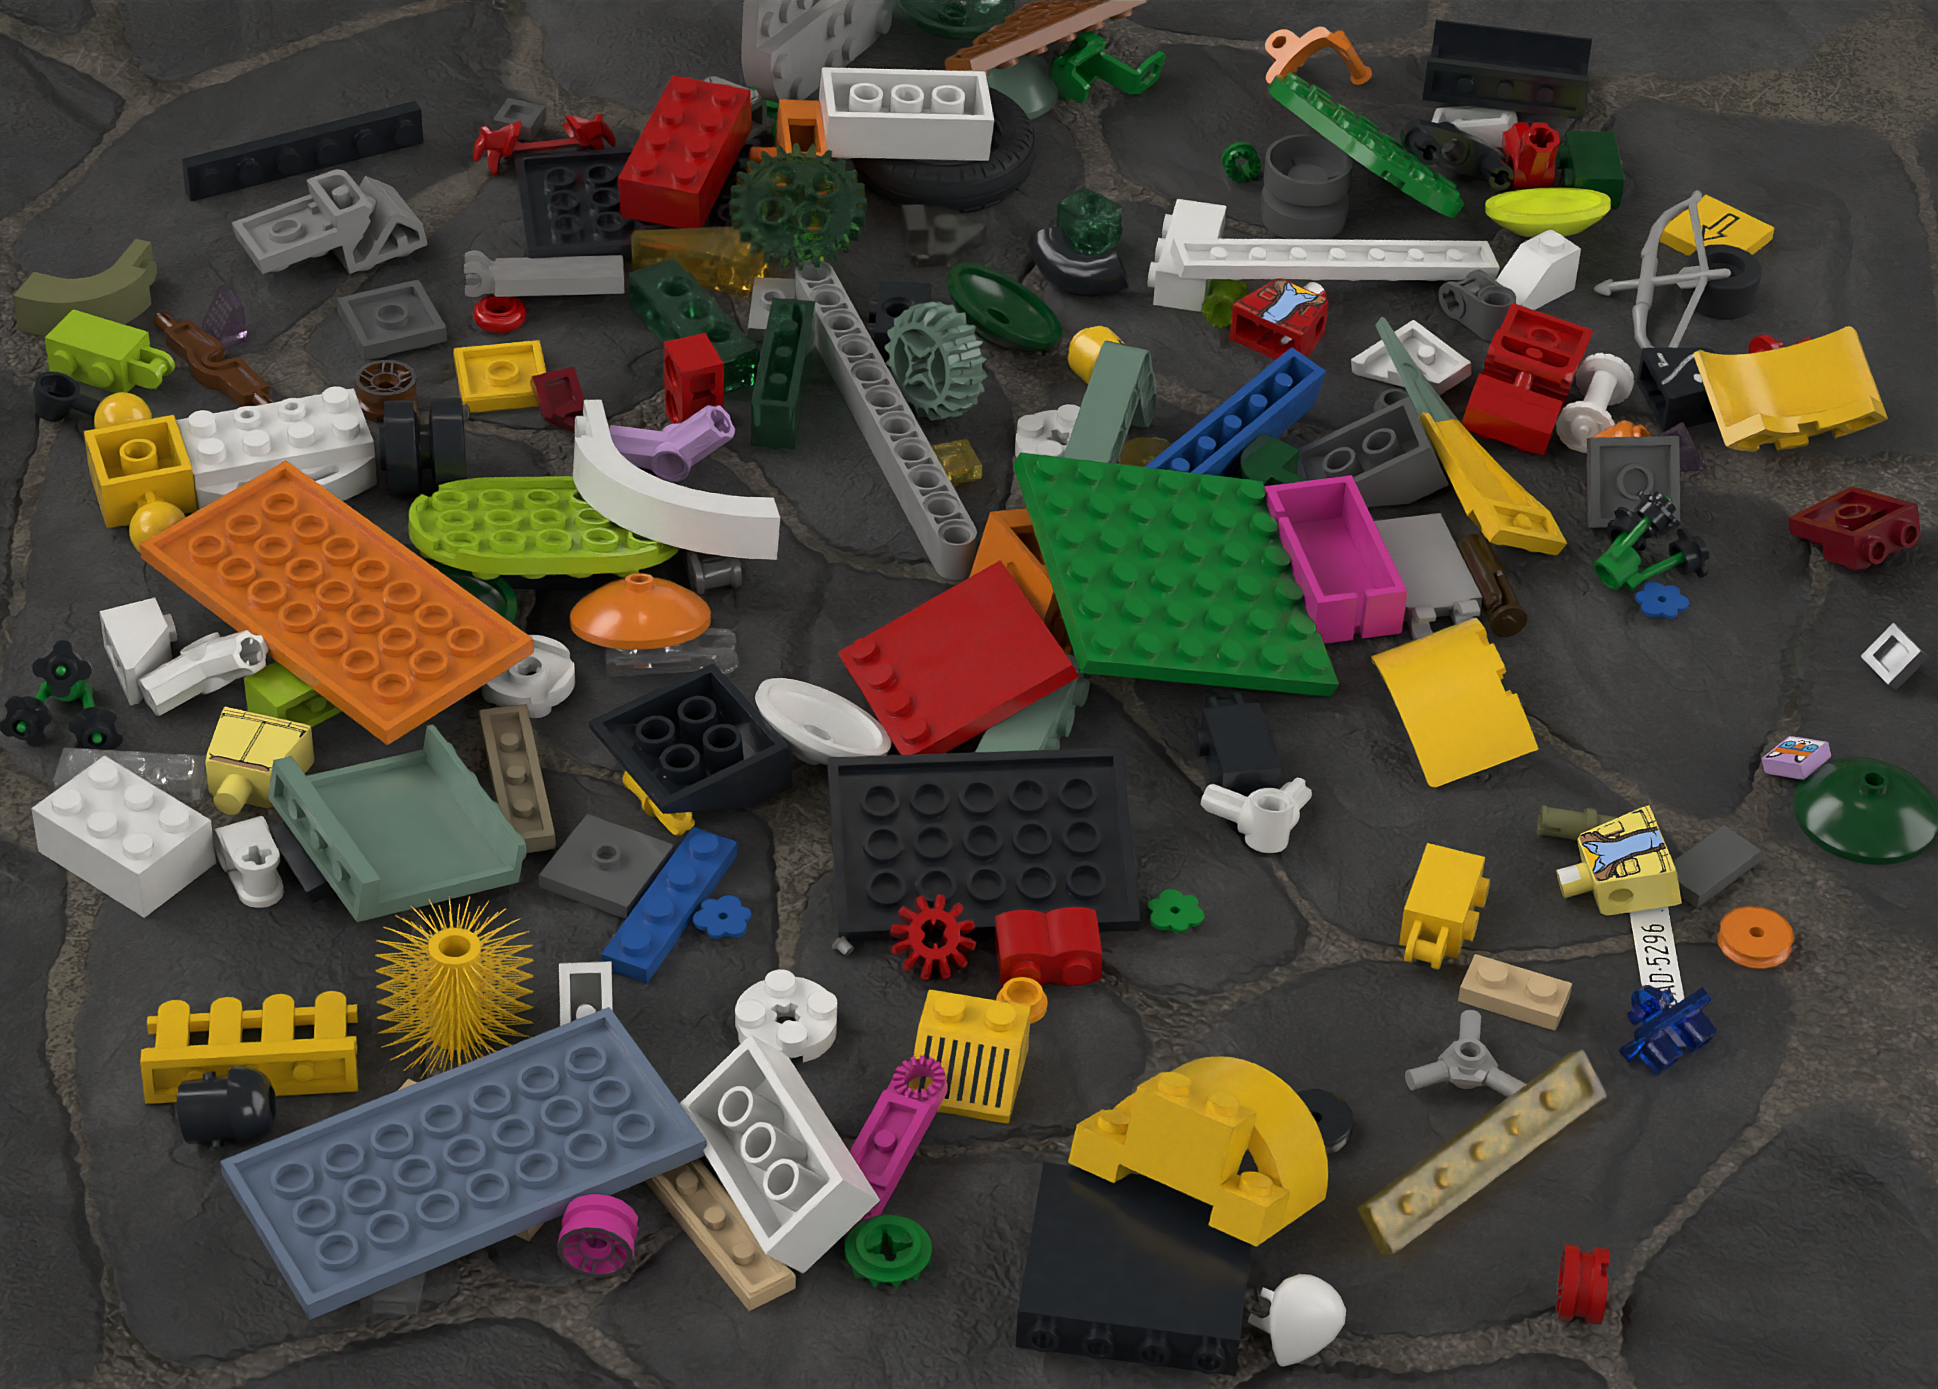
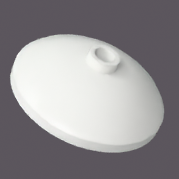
(819, 722)

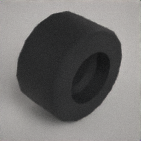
(1732, 295)

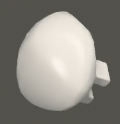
(1302, 1317)

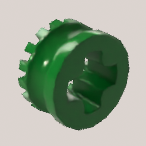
(1233, 169)

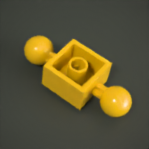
(138, 467)

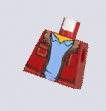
(1280, 318)

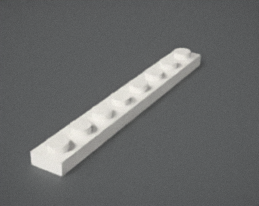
(1331, 259)

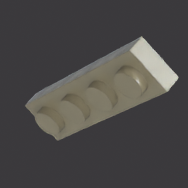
(517, 774)

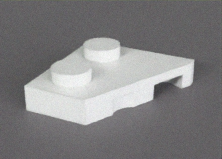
(1433, 357)

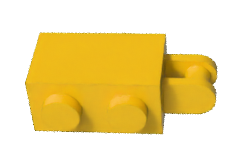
(1443, 904)

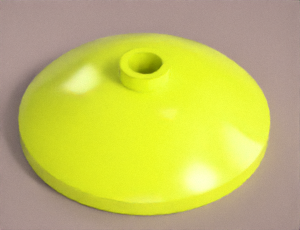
(1555, 208)

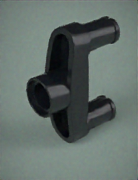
(1468, 156)

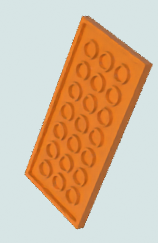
(337, 601)

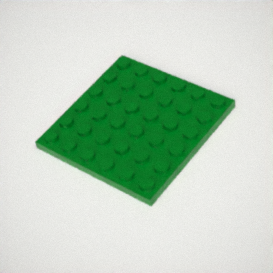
(1172, 576)

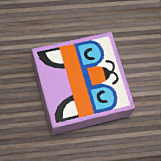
(1796, 757)

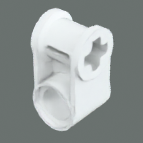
(250, 861)

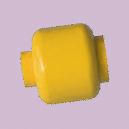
(1086, 348)

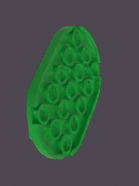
(1365, 144)

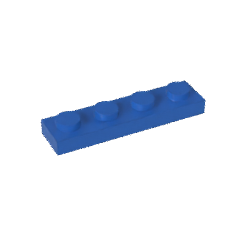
(669, 904)

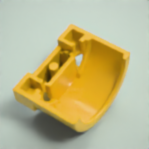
(1192, 1136)

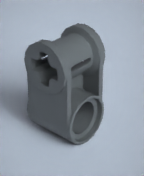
(1477, 303)
(711, 571)

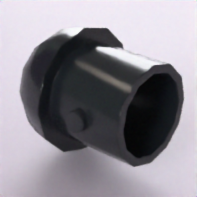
(227, 1107)

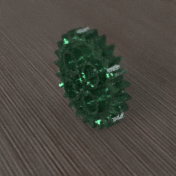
(798, 206)

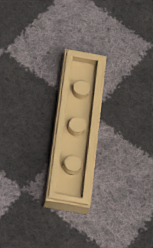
(721, 1233)

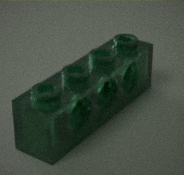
(678, 308)

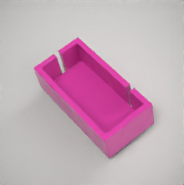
(1338, 558)

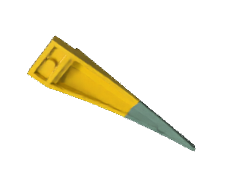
(1485, 489)

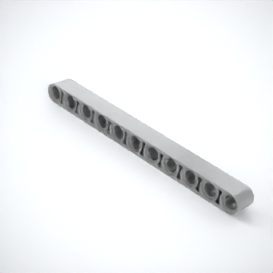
(889, 425)

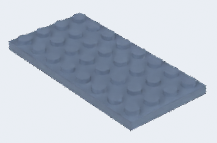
(460, 1161)

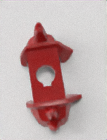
(504, 142)

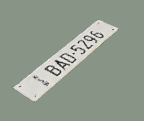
(1657, 954)

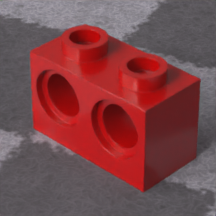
(691, 377)

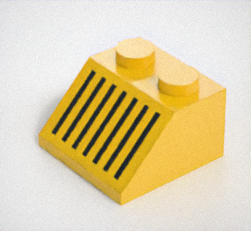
(981, 1052)

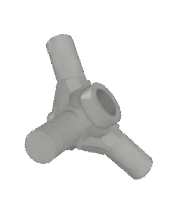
(1465, 1063)

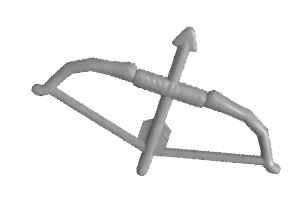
(1687, 278)

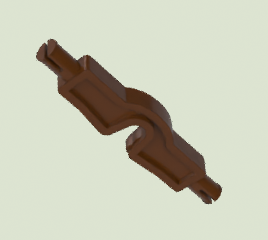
(206, 362)

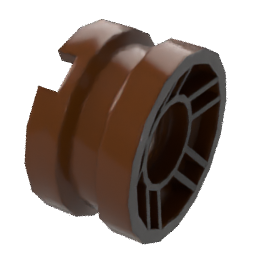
(384, 382)

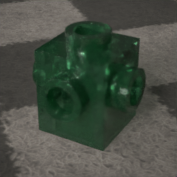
(1090, 221)

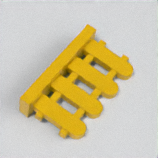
(291, 1065)

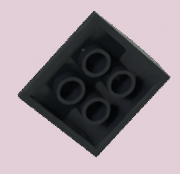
(697, 745)

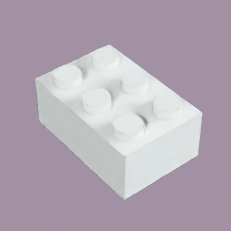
(124, 836)

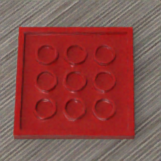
(957, 664)

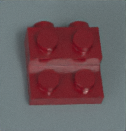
(1858, 527)

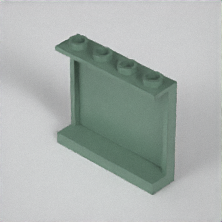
(399, 829)

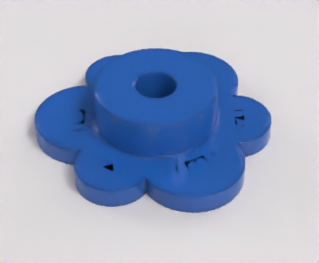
(1661, 601)
(722, 917)

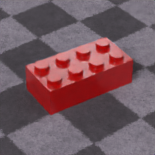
(685, 153)

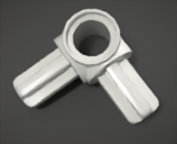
(1263, 815)

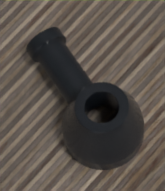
(58, 394)

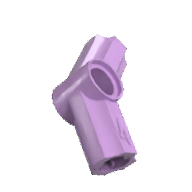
(677, 446)

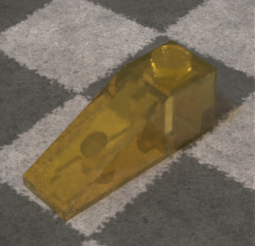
(708, 253)

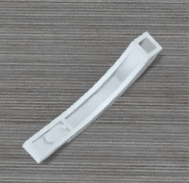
(663, 509)

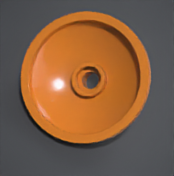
(640, 614)

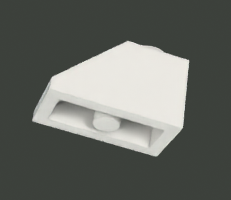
(1541, 269)
(137, 642)
(584, 989)

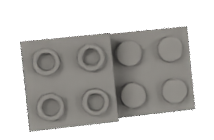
(353, 221)

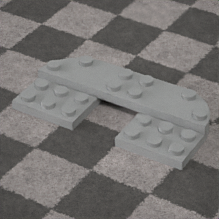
(791, 41)

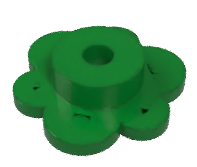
(1175, 912)

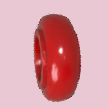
(499, 314)

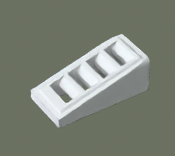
(1478, 121)

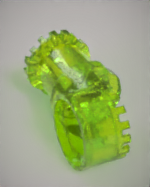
(1219, 304)

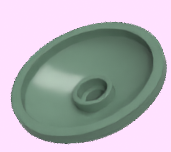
(1026, 85)

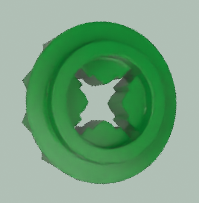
(906, 1241)

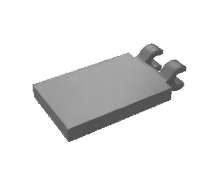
(543, 275)
(1431, 571)

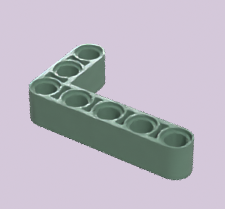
(1117, 396)

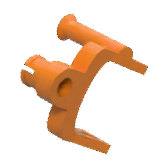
(1291, 51)

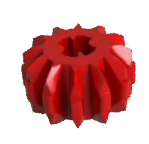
(914, 935)

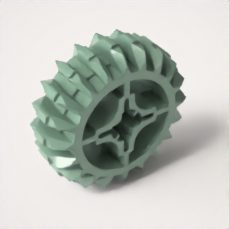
(936, 360)

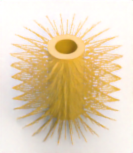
(454, 988)

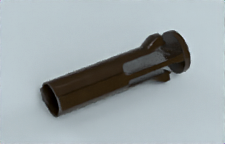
(1498, 597)

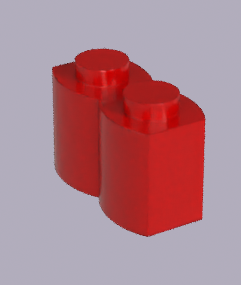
(1049, 946)

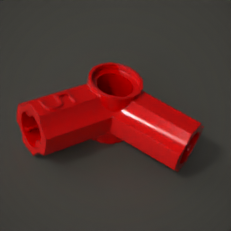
(1531, 155)

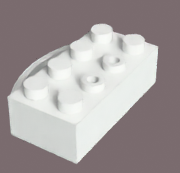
(314, 433)

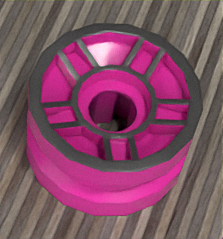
(598, 1235)

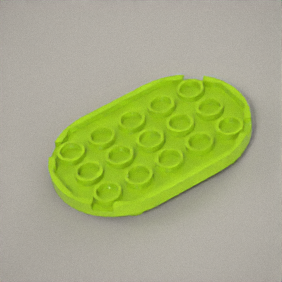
(526, 530)

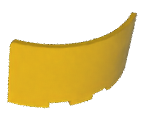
(1792, 392)
(1455, 702)

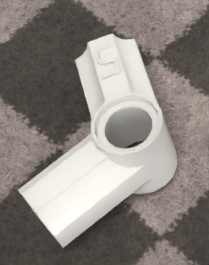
(203, 669)

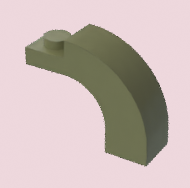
(114, 294)

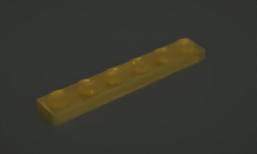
(1481, 1152)

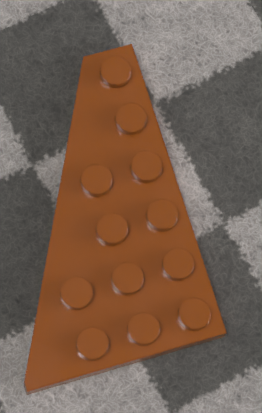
(1033, 27)

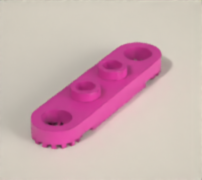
(897, 1128)

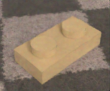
(1515, 992)

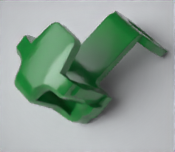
(1086, 60)

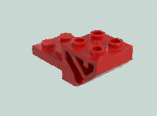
(1526, 379)

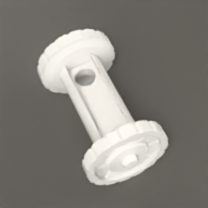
(1603, 382)

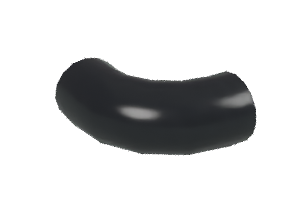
(1073, 270)

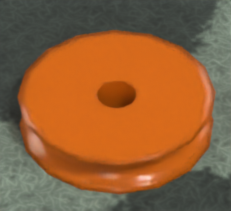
(1755, 937)

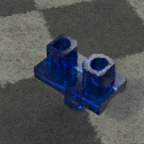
(1660, 1022)

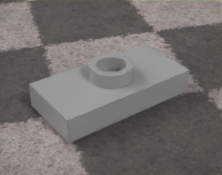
(763, 291)

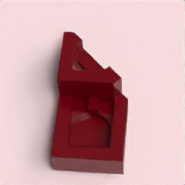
(559, 397)

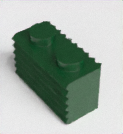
(1592, 163)

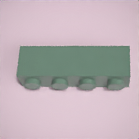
(1040, 723)

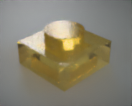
(959, 461)

